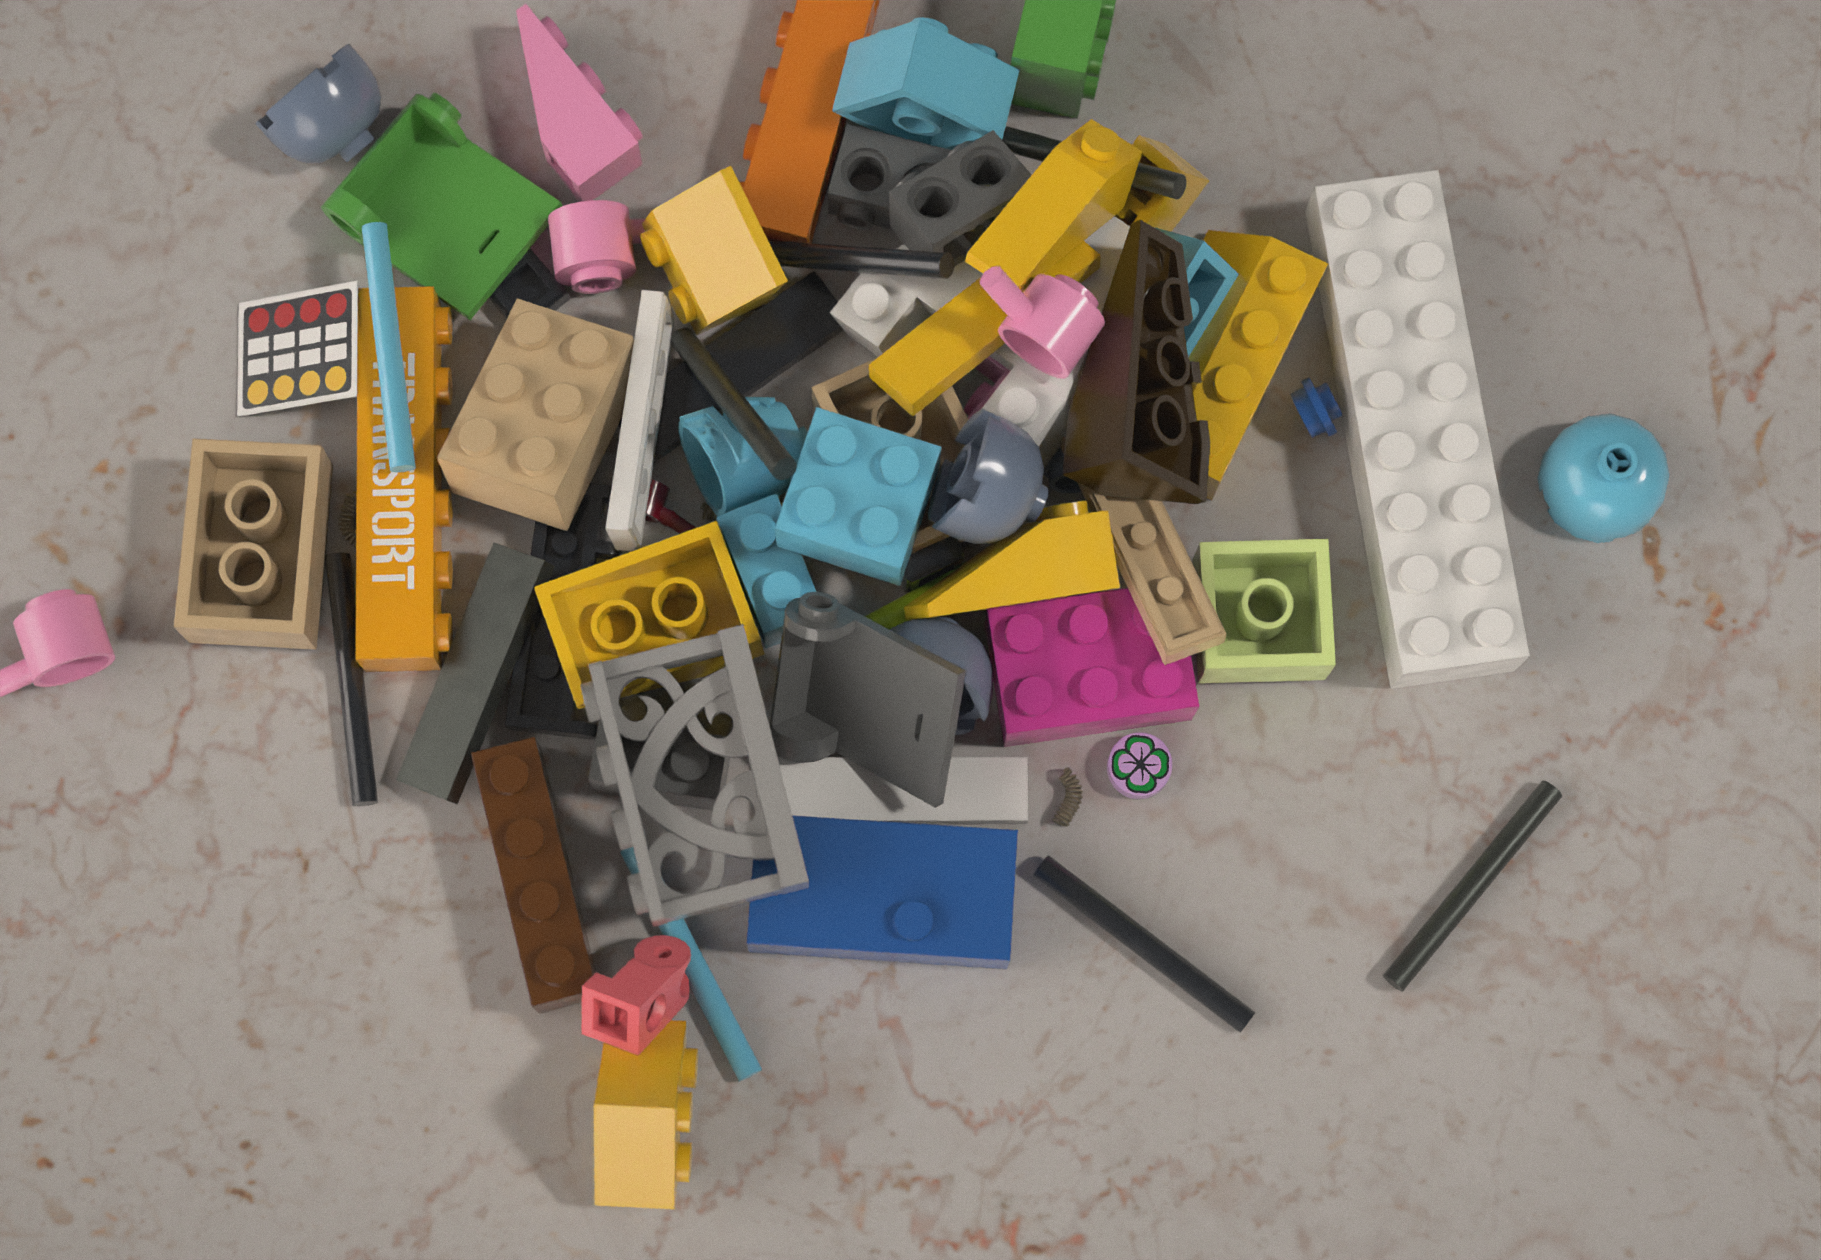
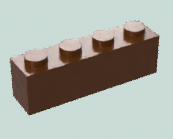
(535, 873)

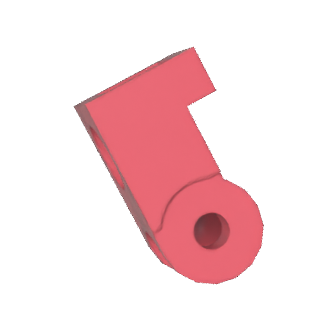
(639, 997)

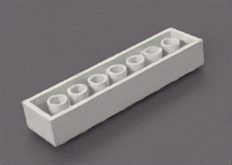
(1416, 430)

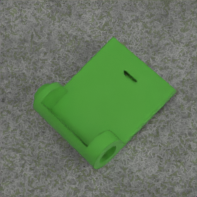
(447, 205)

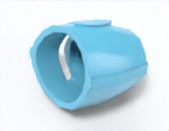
(726, 464)

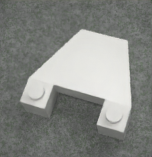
(887, 307)

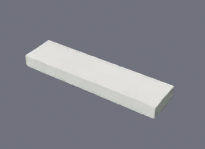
(640, 421)
(976, 792)

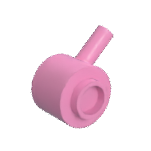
(593, 245)
(1048, 322)
(60, 642)

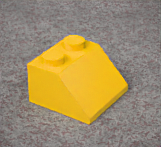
(712, 252)

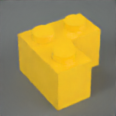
(640, 1121)

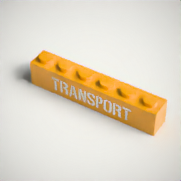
(403, 512)

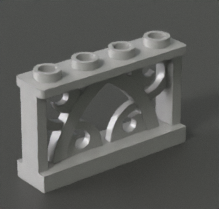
(727, 691)

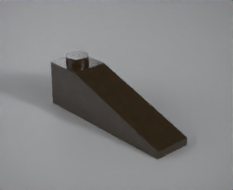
(1134, 404)

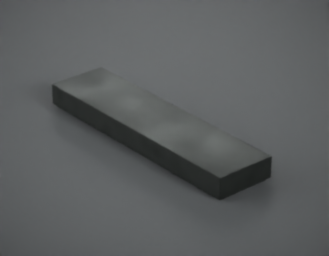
(475, 673)

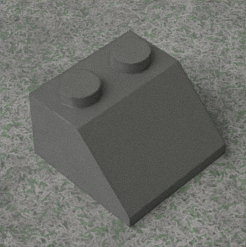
(689, 772)

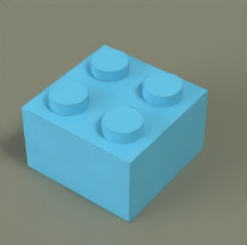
(925, 85)
(858, 496)

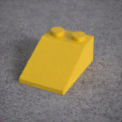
(1044, 559)
(644, 603)

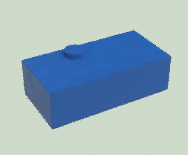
(893, 894)

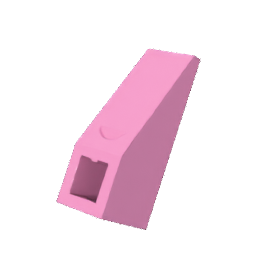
(577, 128)

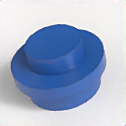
(1316, 407)

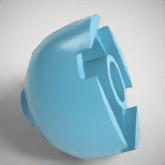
(1604, 477)

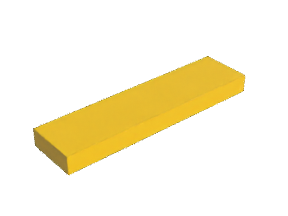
(956, 339)

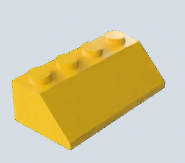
(1248, 336)

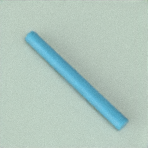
(388, 347)
(709, 995)

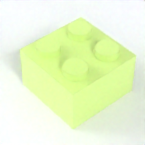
(1272, 607)

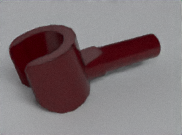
(658, 513)

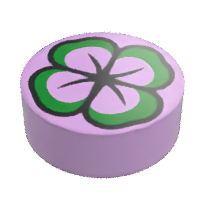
(1139, 765)

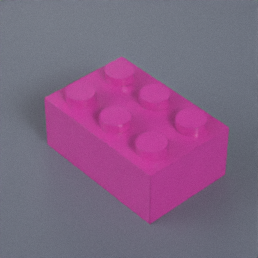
(1082, 669)

